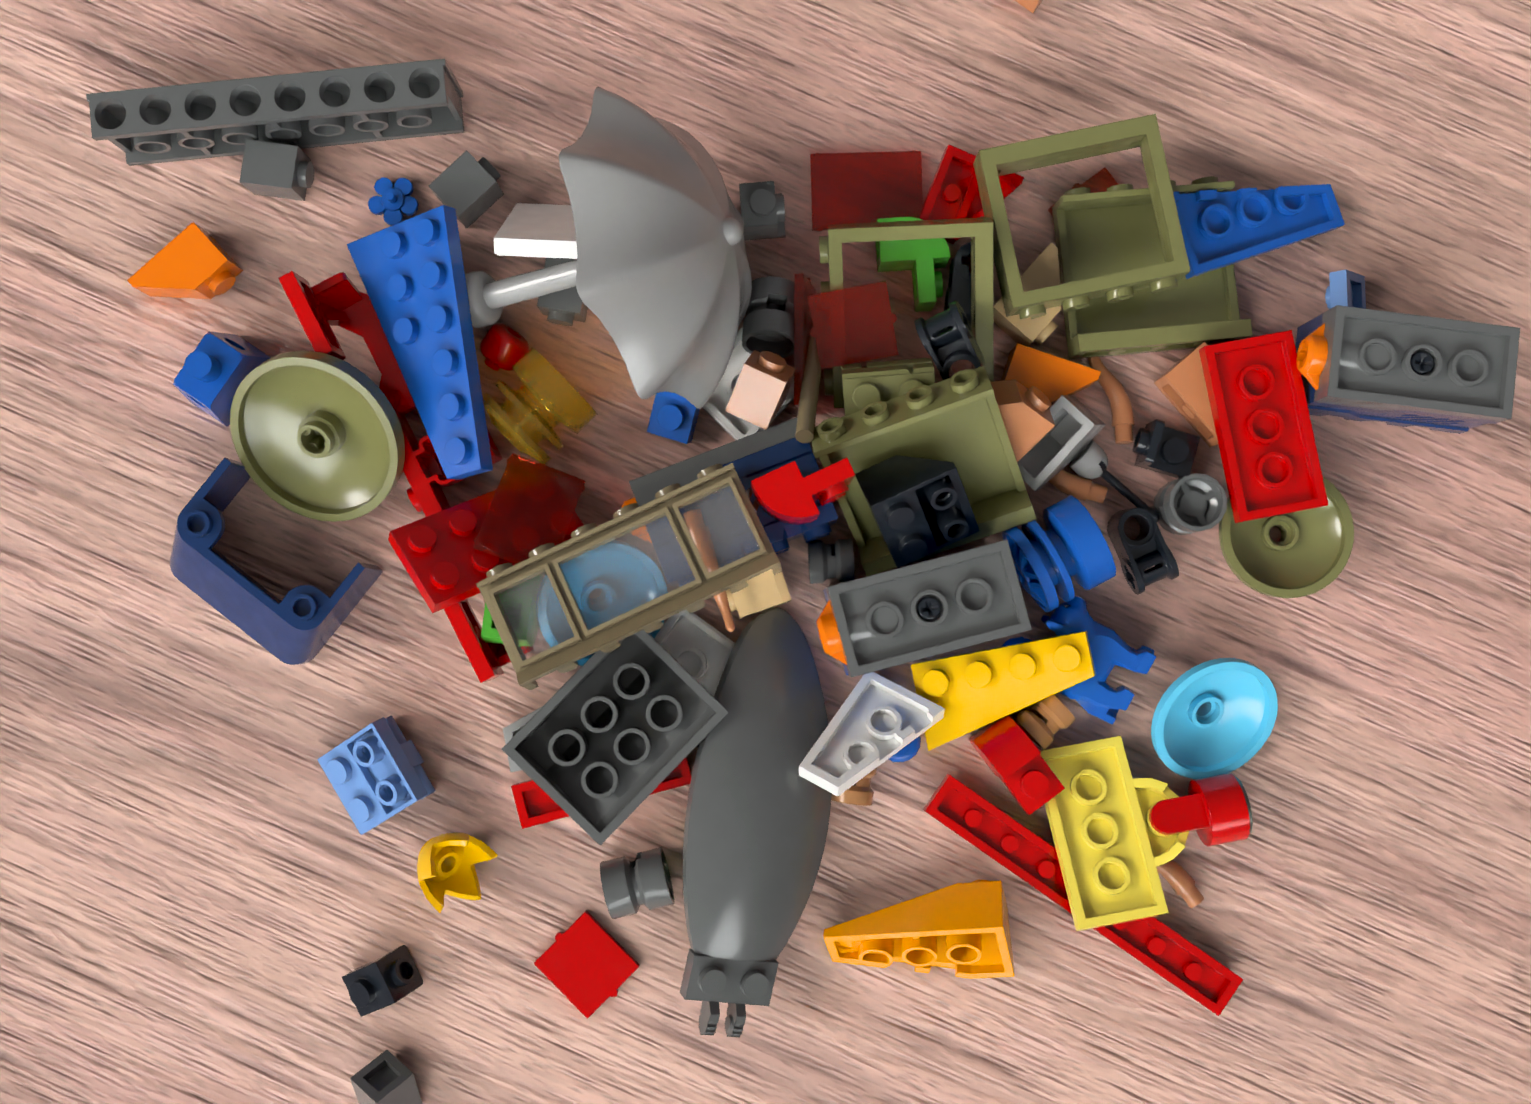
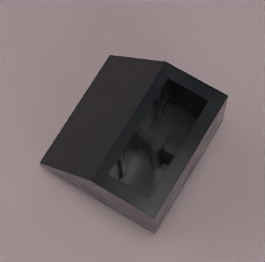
(917, 505)

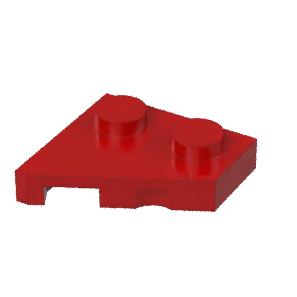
(956, 191)

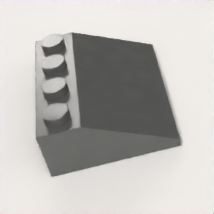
(615, 733)

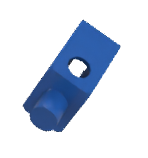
(216, 371)

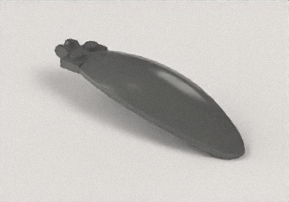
(752, 822)

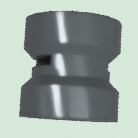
(830, 561)

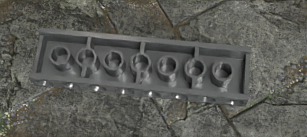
(281, 109)

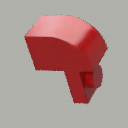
(1017, 763)

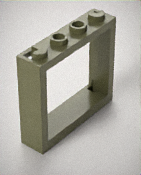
(1068, 147)
(981, 272)

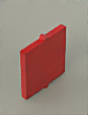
(586, 964)

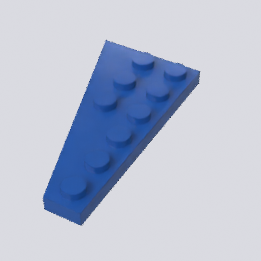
(424, 309)

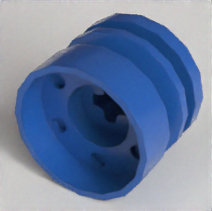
(1065, 550)

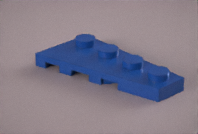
(1251, 222)

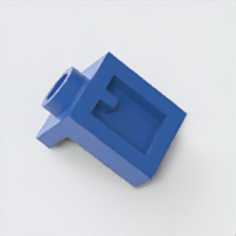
(673, 417)

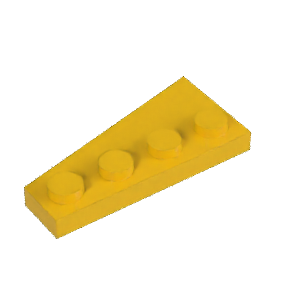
(999, 681)

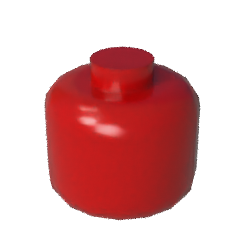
(503, 347)

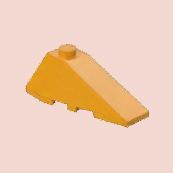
(947, 928)

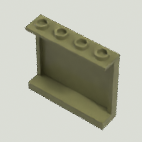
(1120, 233)
(940, 422)

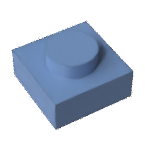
(1346, 289)

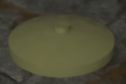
(317, 435)

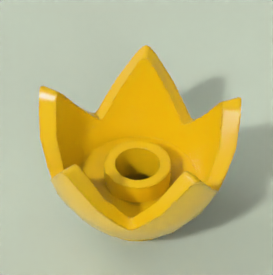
(448, 867)

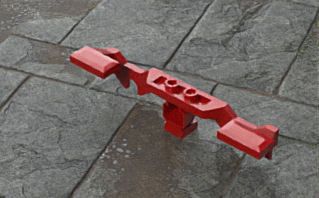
(342, 305)

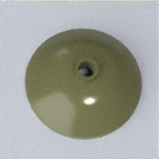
(1306, 557)

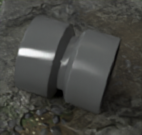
(770, 317)
(1190, 504)
(636, 883)

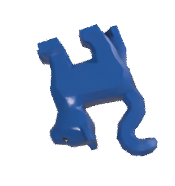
(1107, 651)

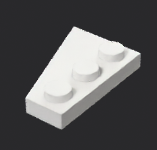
(866, 732)

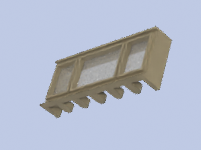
(627, 574)

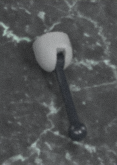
(1093, 464)

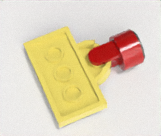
(1121, 829)

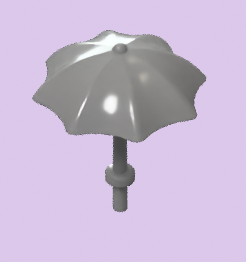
(653, 251)

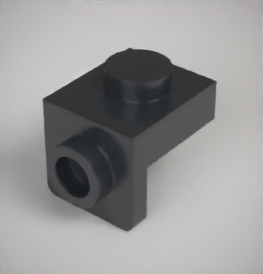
(383, 981)

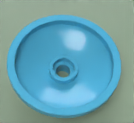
(1214, 718)

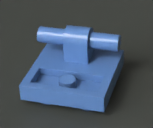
(376, 773)

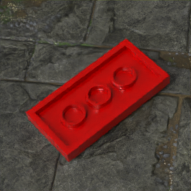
(1263, 426)
(442, 555)

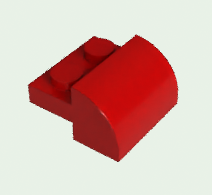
(791, 497)

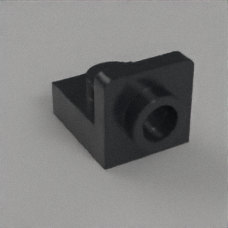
(1165, 449)

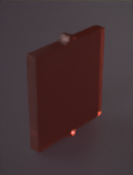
(853, 324)

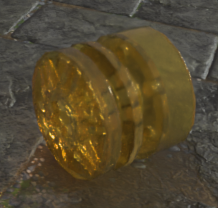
(537, 407)

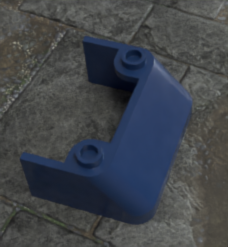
(287, 628)

